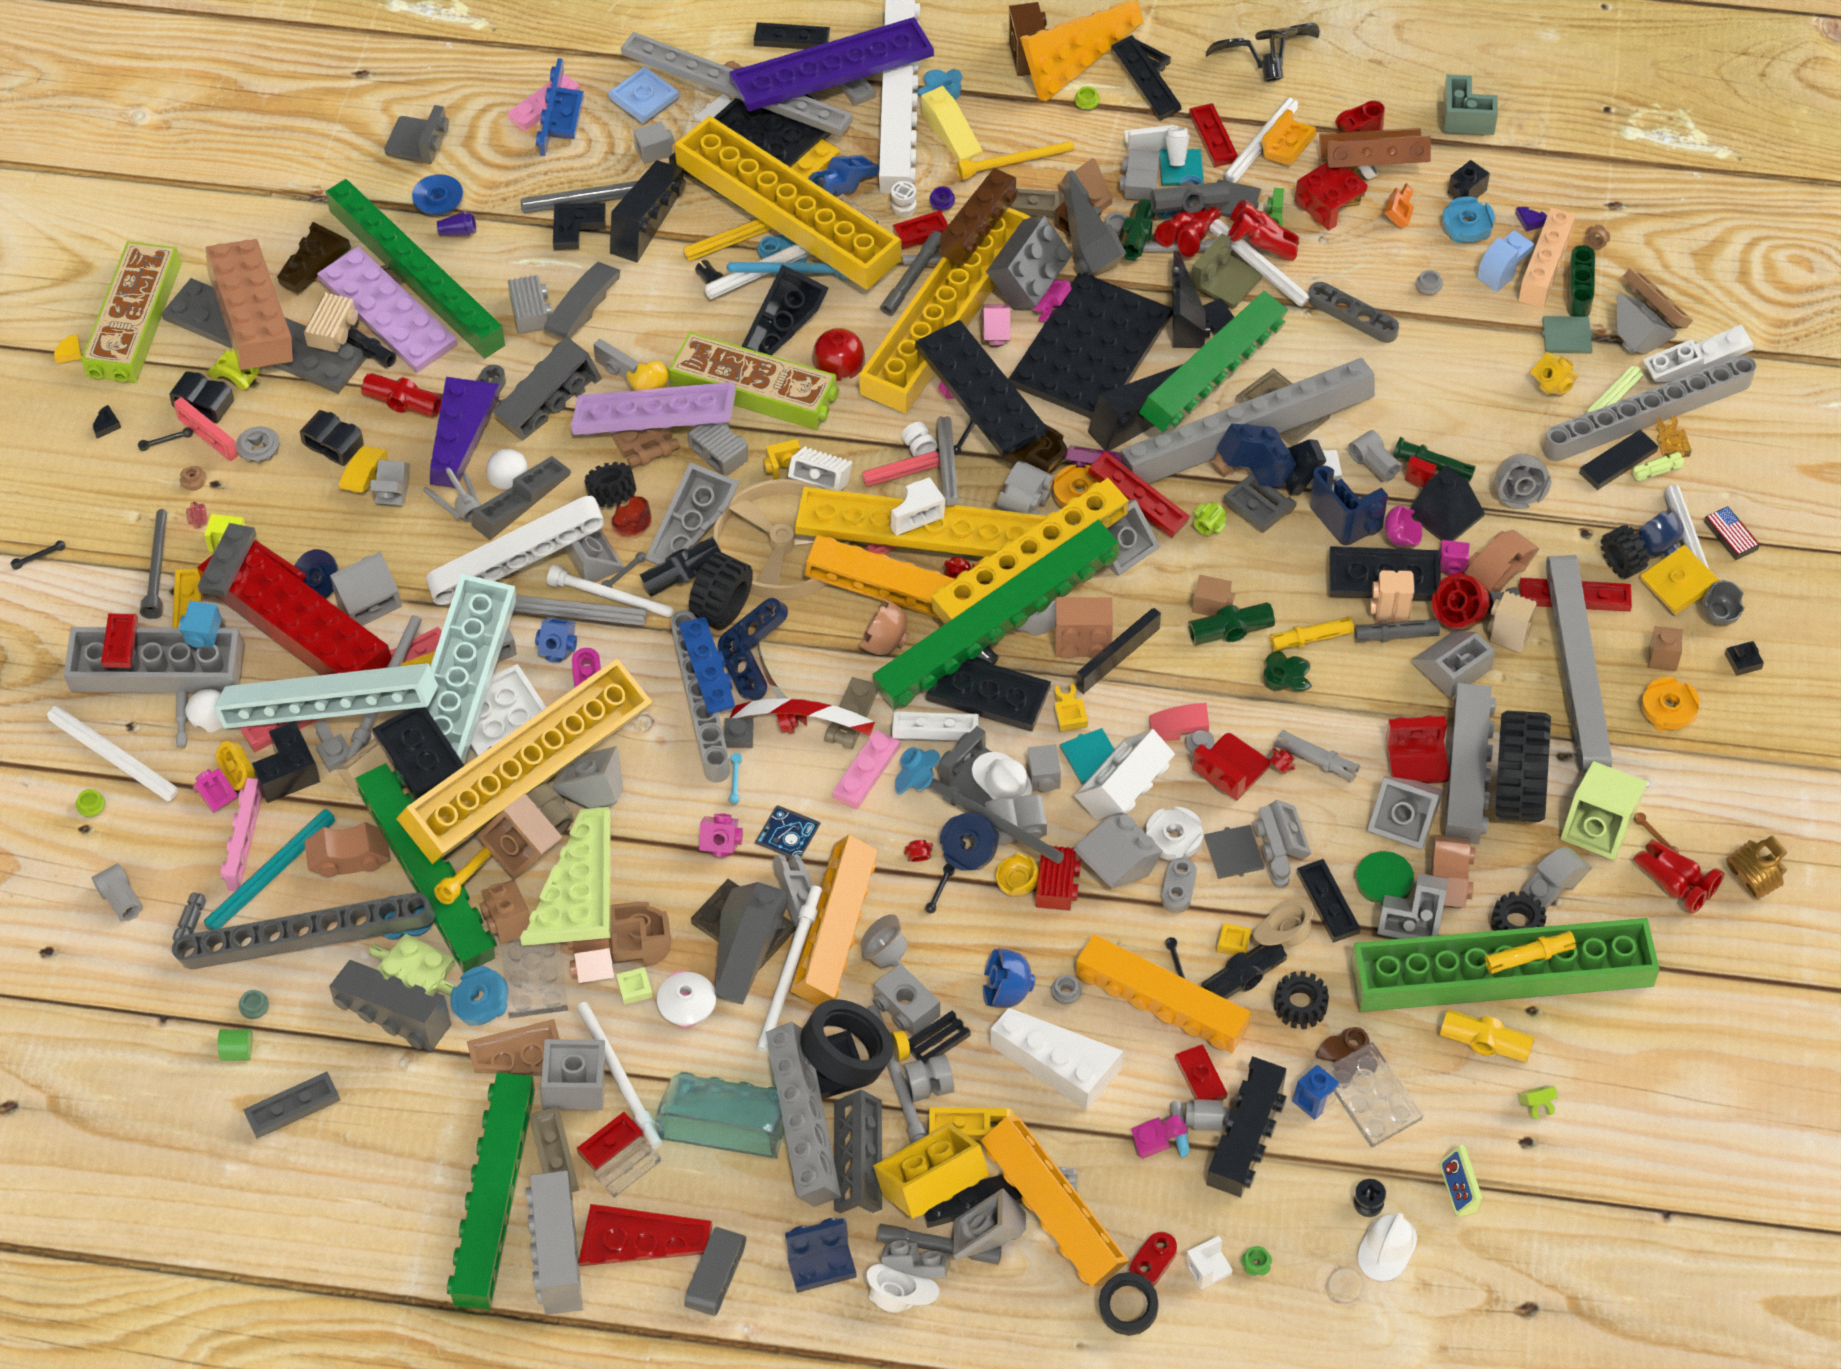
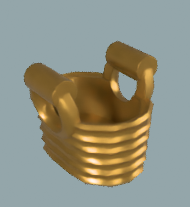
(1757, 873)

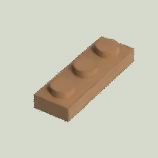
(1657, 299)

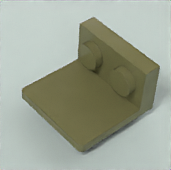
(1224, 275)

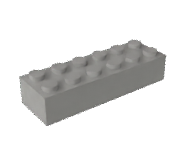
(159, 662)

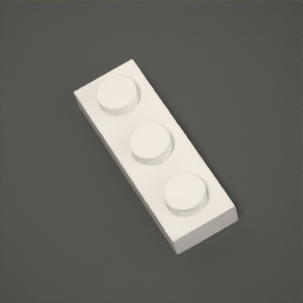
(932, 725)

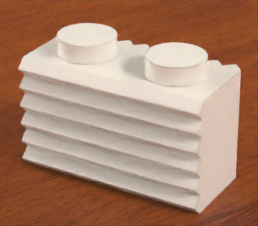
(820, 469)

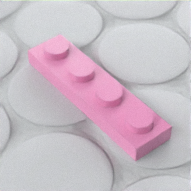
(243, 826)

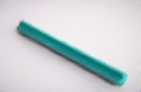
(267, 872)

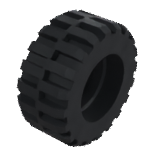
(1523, 766)

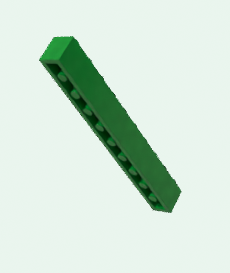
(416, 268)
(996, 615)

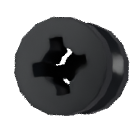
(1364, 1203)

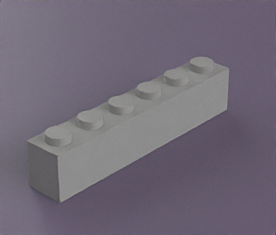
(1468, 762)

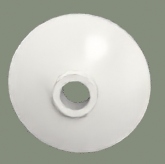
(690, 1008)

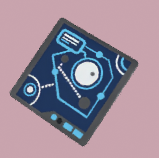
(787, 832)

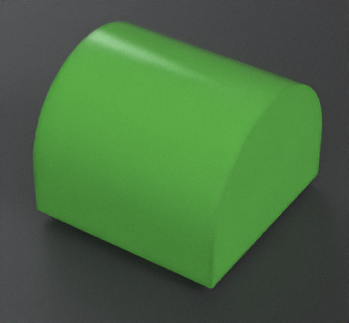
(235, 1044)

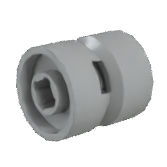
(929, 1077)

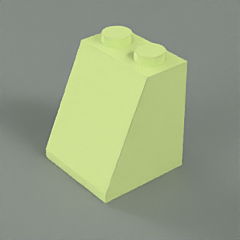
(1603, 810)

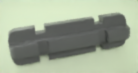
(190, 915)

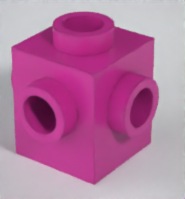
(710, 835)

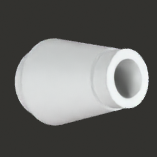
(1177, 145)

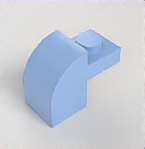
(1501, 258)

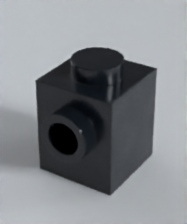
(1468, 181)

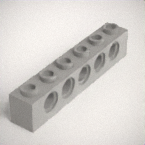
(803, 1117)

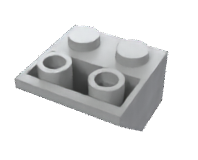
(366, 589)
(1456, 659)

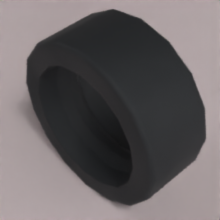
(1135, 1280)

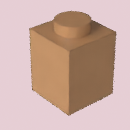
(1212, 595)
(1665, 648)

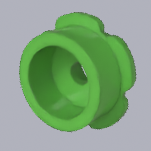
(1260, 1254)

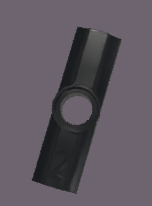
(679, 566)
(1245, 970)

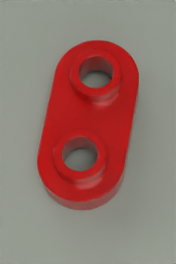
(1155, 1258)

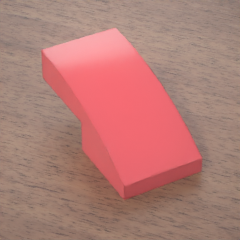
(1179, 720)

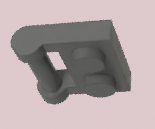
(1255, 507)

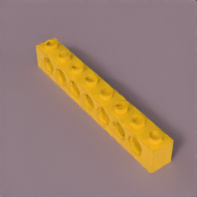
(1103, 495)

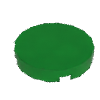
(1383, 875)

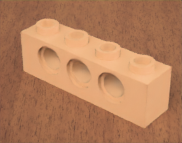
(1547, 258)

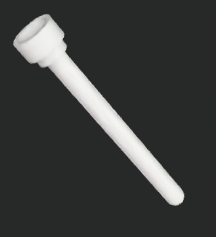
(559, 577)

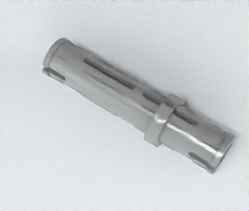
(1328, 760)

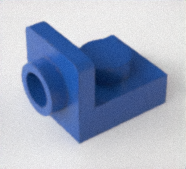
(1313, 1091)

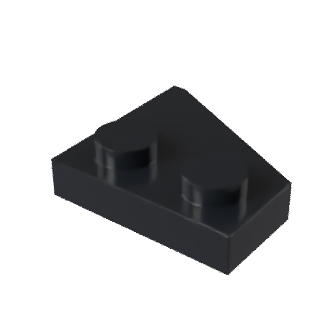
(1308, 457)

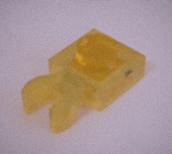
(1672, 440)

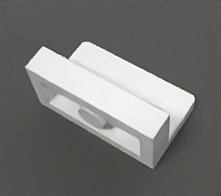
(1146, 138)

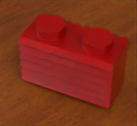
(1056, 881)

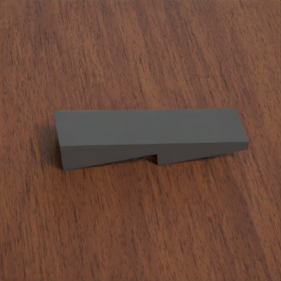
(525, 492)

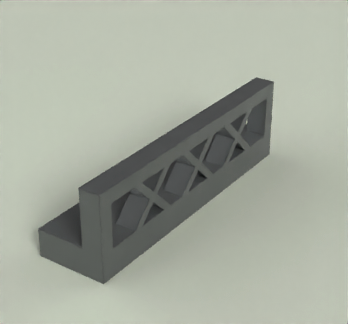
(863, 1148)

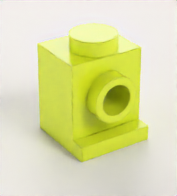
(216, 528)

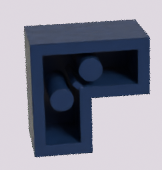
(1259, 450)

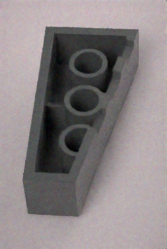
(547, 389)
(392, 1004)

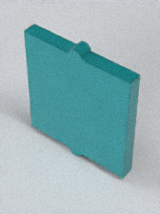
(1172, 175)
(1087, 753)

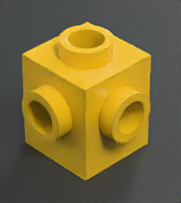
(1554, 374)

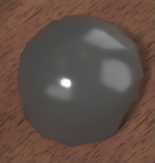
(1723, 603)

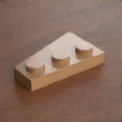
(513, 1051)

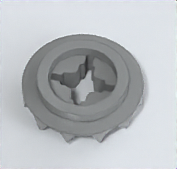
(255, 436)

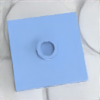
(643, 94)

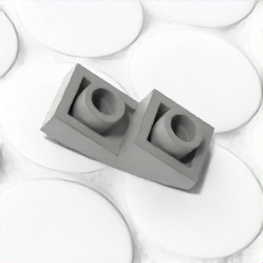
(906, 1258)

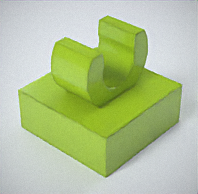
(1537, 1097)

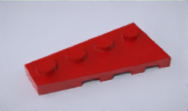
(637, 1235)

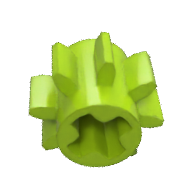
(1209, 518)

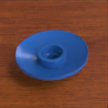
(437, 194)

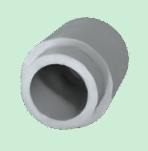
(1206, 1114)

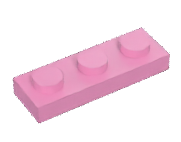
(529, 111)
(866, 769)

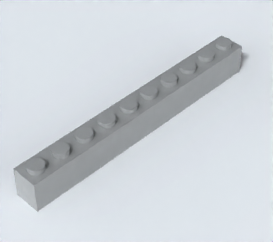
(1278, 409)

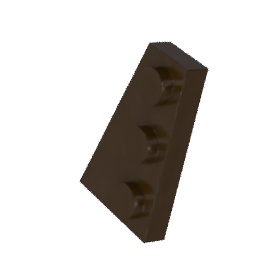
(315, 254)

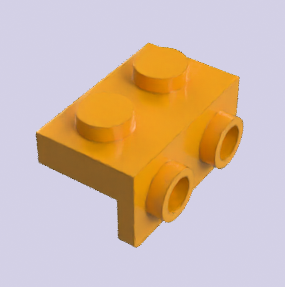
(1287, 139)

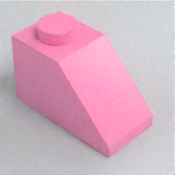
(996, 323)

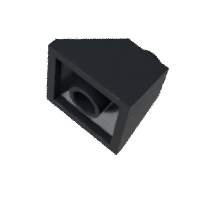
(1447, 506)

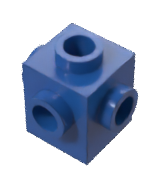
(556, 639)

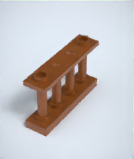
(1374, 147)

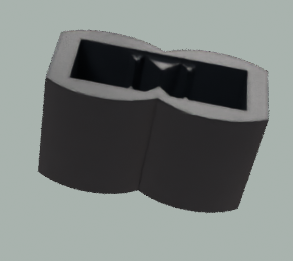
(207, 396)
(331, 437)

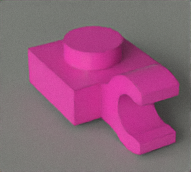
(1053, 297)
(1154, 1135)

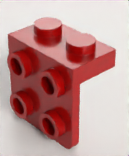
(1326, 191)
(1418, 749)
(1230, 765)

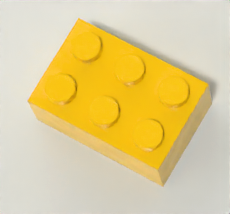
(931, 1170)

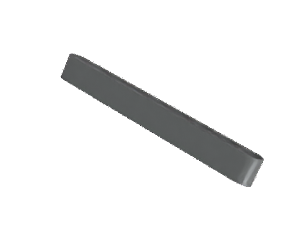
(291, 925)

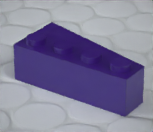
(461, 421)

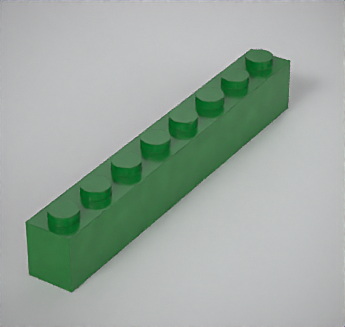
(1213, 362)
(456, 921)
(492, 1191)

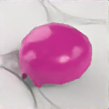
(1401, 528)

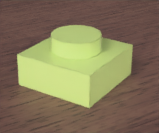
(634, 985)

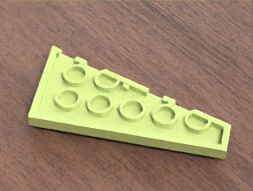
(578, 890)

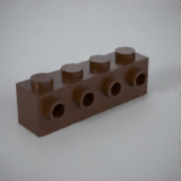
(978, 216)

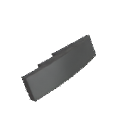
(579, 302)

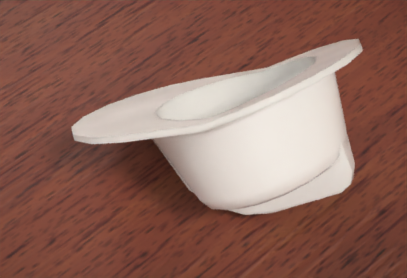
(1001, 776)
(1387, 1247)
(898, 1290)

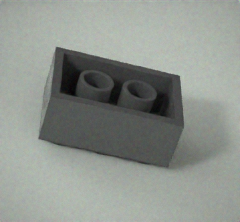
(1029, 262)

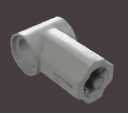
(1371, 451)
(115, 887)

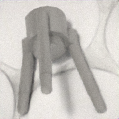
(463, 504)

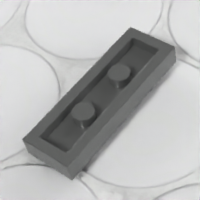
(227, 560)
(291, 1105)

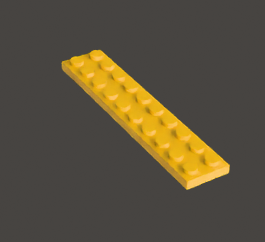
(869, 520)

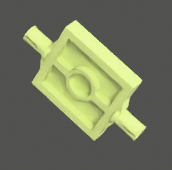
(415, 964)

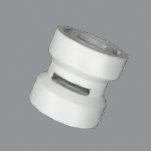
(903, 199)
(918, 439)

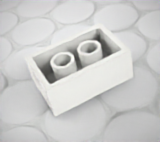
(1125, 775)

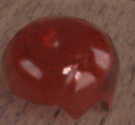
(633, 518)

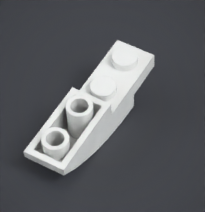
(1693, 357)

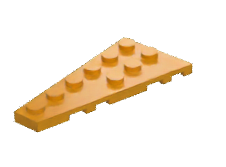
(1074, 45)

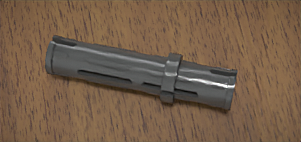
(1395, 630)

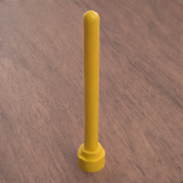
(967, 168)
(449, 888)

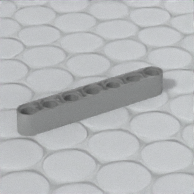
(704, 729)

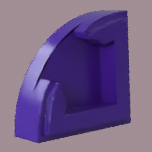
(1530, 219)

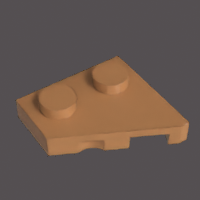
(1094, 183)

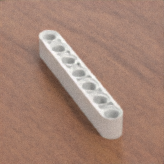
(518, 547)

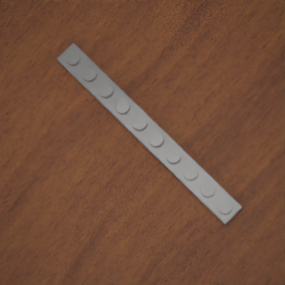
(717, 77)

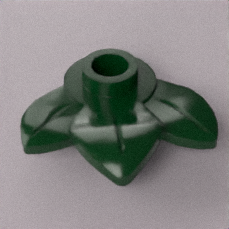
(1286, 672)

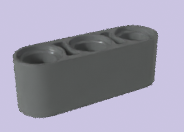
(715, 1271)

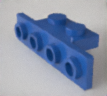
(562, 110)
(707, 665)

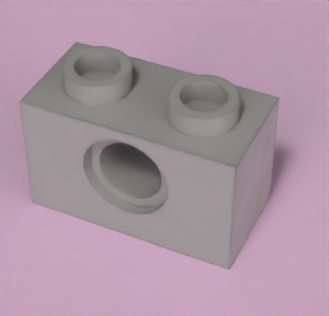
(902, 985)

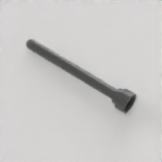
(151, 604)

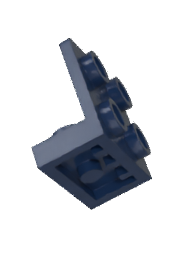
(819, 1254)

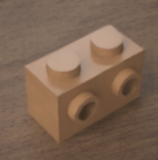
(505, 911)

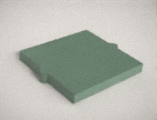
(1567, 334)

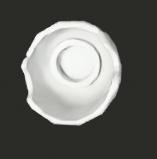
(504, 467)
(201, 710)

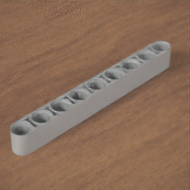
(1646, 407)
(1578, 662)

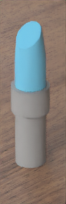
(1181, 1141)

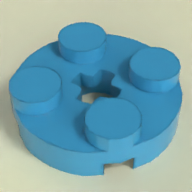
(1465, 231)
(489, 1006)

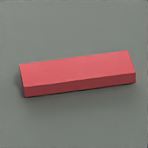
(205, 429)

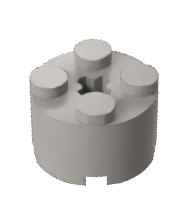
(1025, 489)

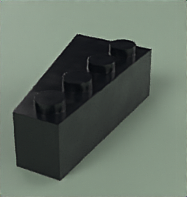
(644, 210)
(1117, 411)
(1248, 1127)

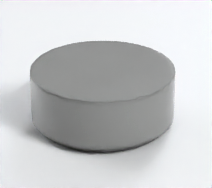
(1116, 220)

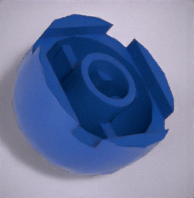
(1008, 978)

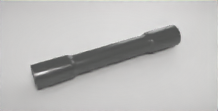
(898, 293)
(891, 1233)

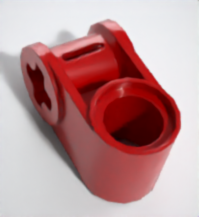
(1362, 118)

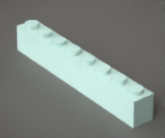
(326, 696)

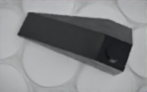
(784, 311)

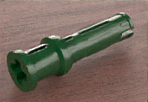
(1405, 450)

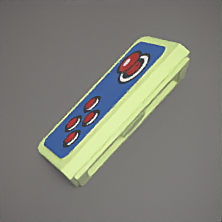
(1461, 1182)

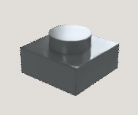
(739, 732)

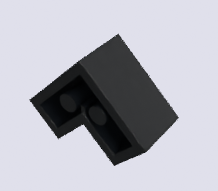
(290, 766)

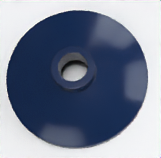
(317, 564)

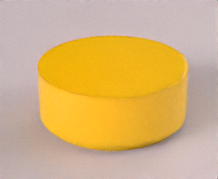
(901, 1045)

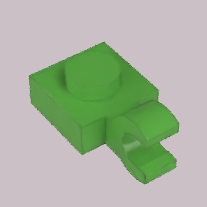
(1275, 205)

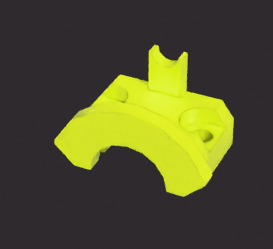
(228, 367)

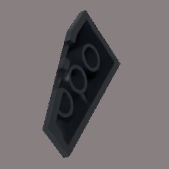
(1188, 311)

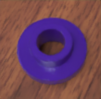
(942, 198)

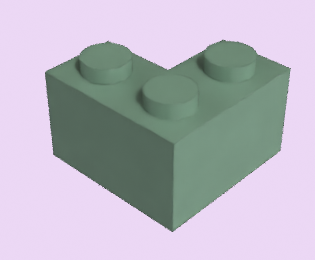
(1467, 111)

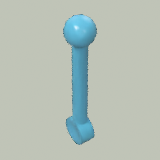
(736, 759)

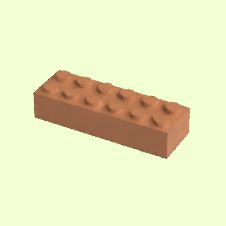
(249, 304)

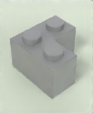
(1415, 917)

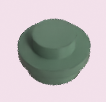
(253, 1004)

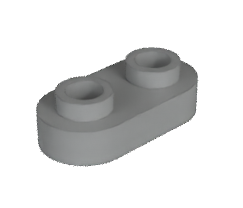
(1179, 883)

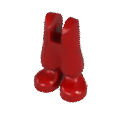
(1188, 228)
(1262, 231)
(1677, 873)

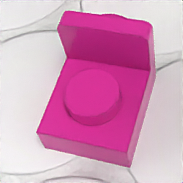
(1454, 557)
(214, 789)

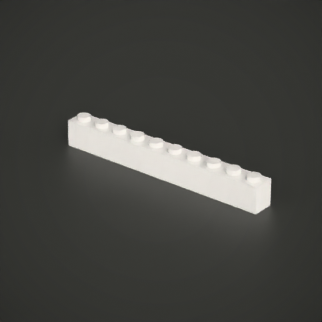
(897, 109)

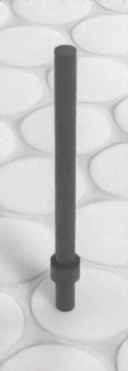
(955, 797)

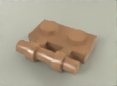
(636, 442)

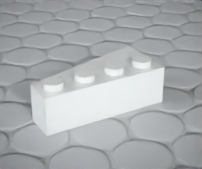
(1059, 1057)

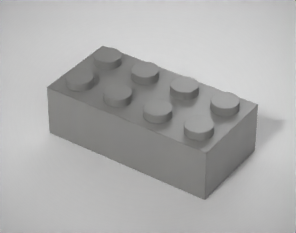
(554, 1243)

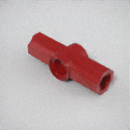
(401, 395)

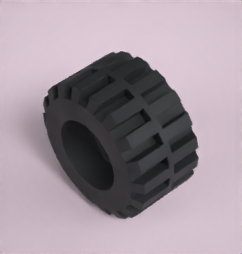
(720, 589)

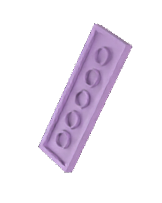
(388, 309)
(653, 408)

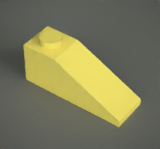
(949, 123)

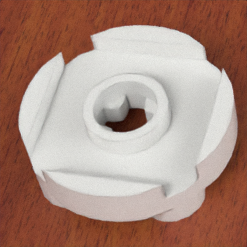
(1171, 820)

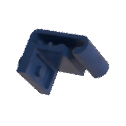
(1343, 511)

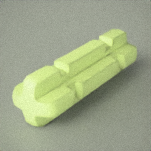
(1657, 466)

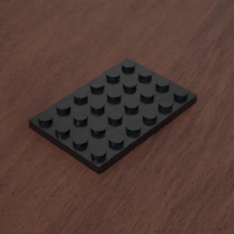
(772, 132)
(1090, 344)

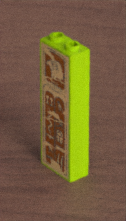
(131, 312)
(761, 380)

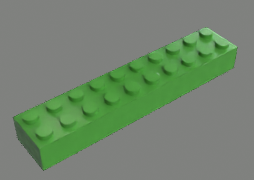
(1455, 971)

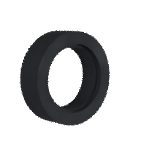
(831, 1061)

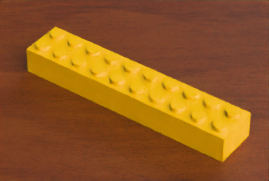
(788, 202)
(950, 294)
(523, 760)

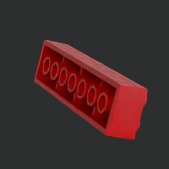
(301, 618)

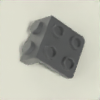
(418, 138)
(958, 763)

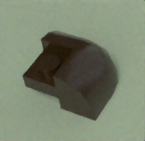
(1043, 453)

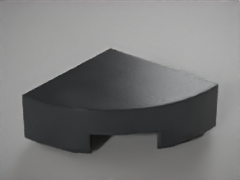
(105, 422)

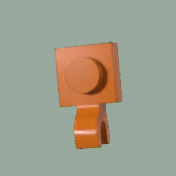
(1398, 206)

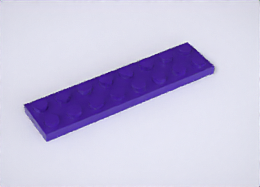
(831, 64)

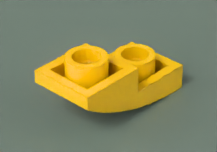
(362, 469)

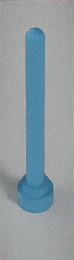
(773, 267)

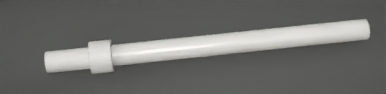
(807, 917)
(642, 1117)

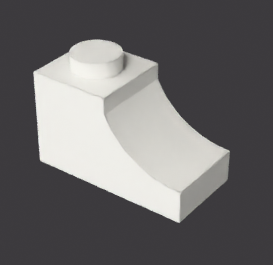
(921, 506)

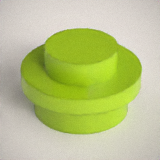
(1087, 98)
(90, 803)

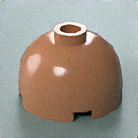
(885, 629)

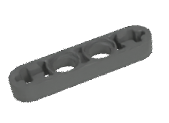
(1350, 315)

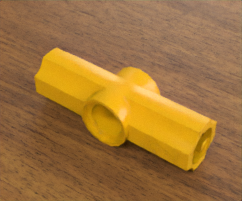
(1487, 1036)

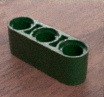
(1581, 281)

